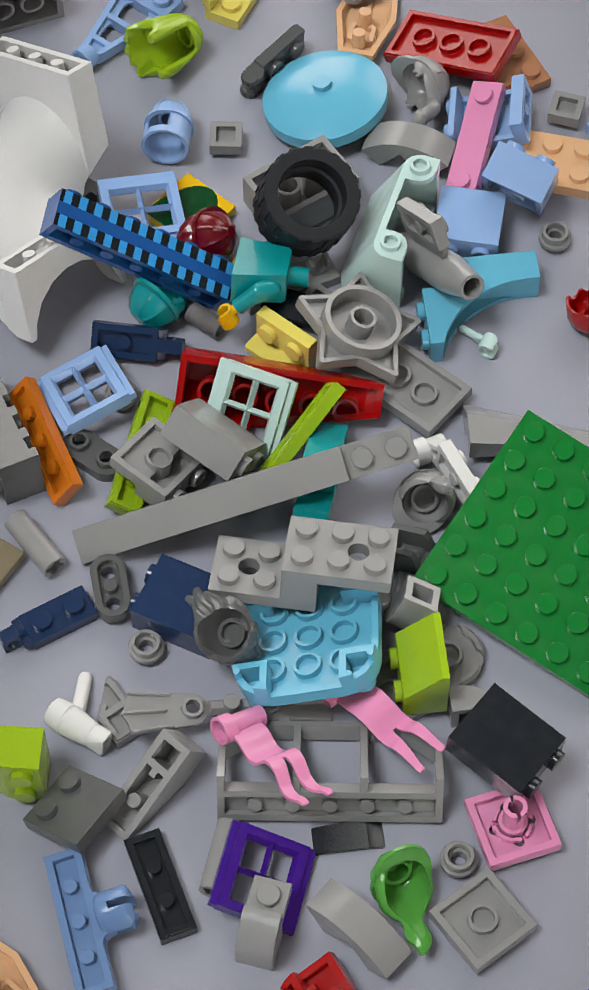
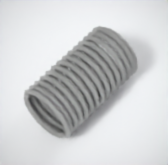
(204, 317)

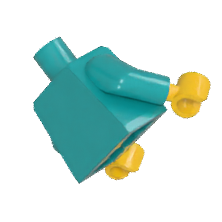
(260, 276)

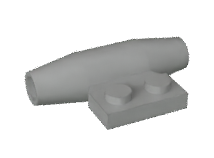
(429, 252)

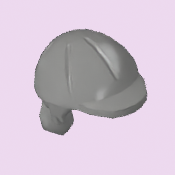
(424, 83)

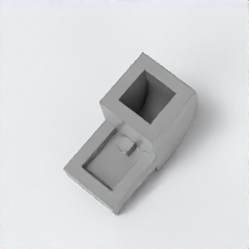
(411, 600)
(261, 923)

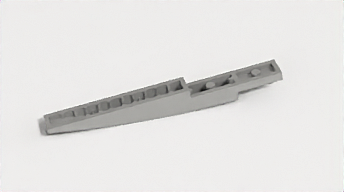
(246, 494)

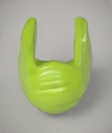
(163, 44)

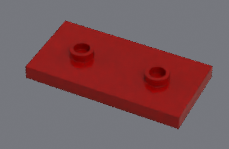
(457, 44)

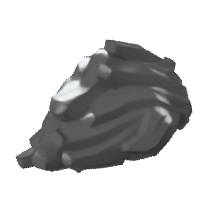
(223, 627)

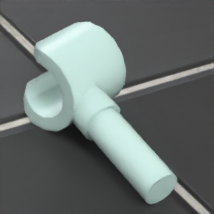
(487, 343)

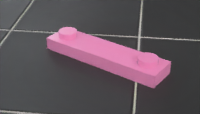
(476, 135)

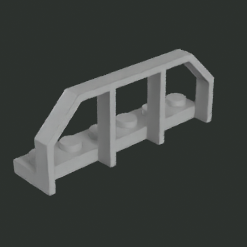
(349, 801)

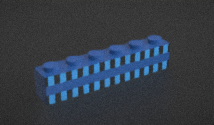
(137, 248)

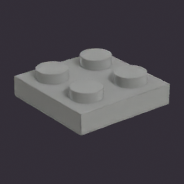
(482, 920)

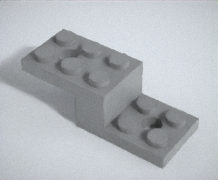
(313, 556)

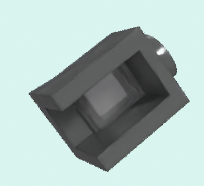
(412, 547)

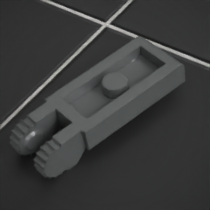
(271, 60)

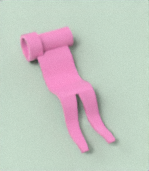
(383, 718)
(259, 747)

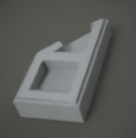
(110, 713)

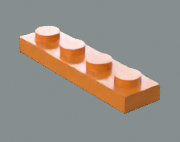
(57, 465)

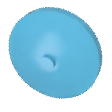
(327, 96)

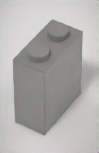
(213, 439)

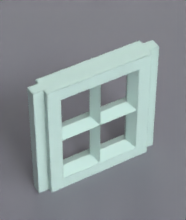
(280, 408)

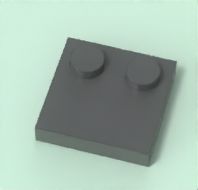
(75, 809)

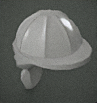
(424, 500)

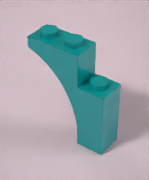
(321, 502)

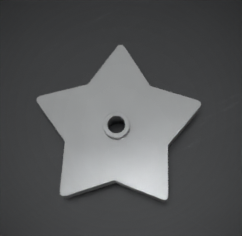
(358, 328)

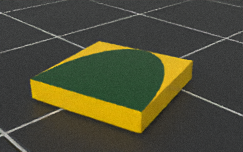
(193, 197)

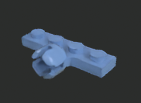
(88, 919)

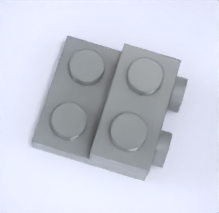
(156, 465)

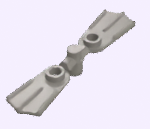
(164, 710)

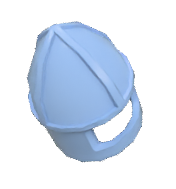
(167, 132)

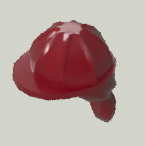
(210, 230)

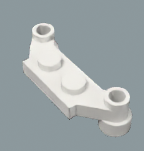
(448, 461)

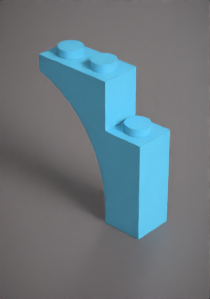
(504, 279)

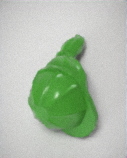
(404, 891)

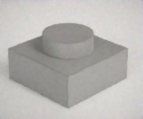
(566, 109)
(225, 138)

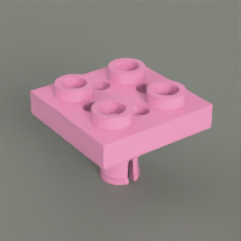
(511, 827)

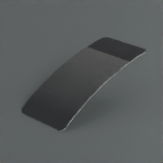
(347, 837)

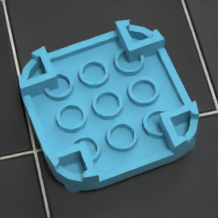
(314, 653)

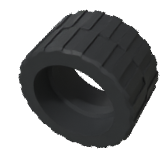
(330, 173)

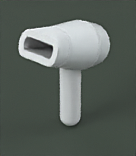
(74, 723)

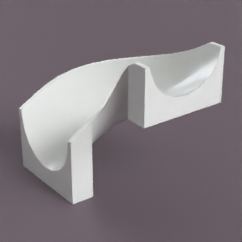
(47, 143)

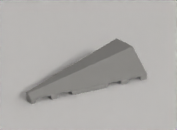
(490, 430)

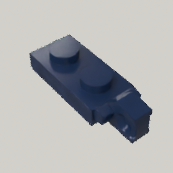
(135, 341)
(49, 621)

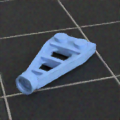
(97, 48)

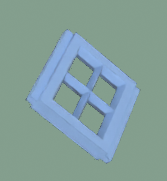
(145, 183)
(110, 375)

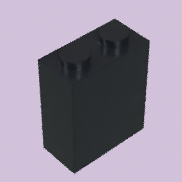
(506, 744)

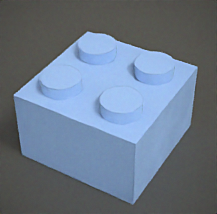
(522, 177)

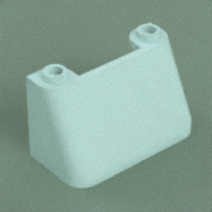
(377, 247)

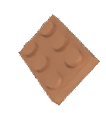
(522, 62)

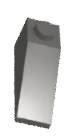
(155, 781)

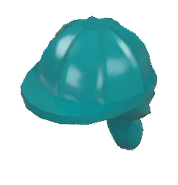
(153, 304)

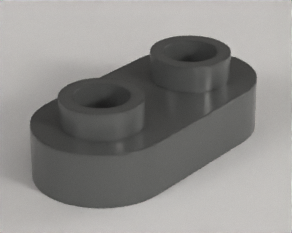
(90, 454)
(110, 590)

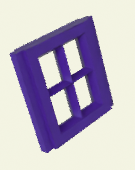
(230, 866)

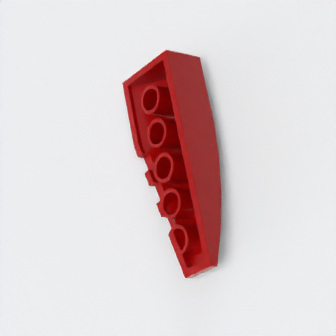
(199, 367)

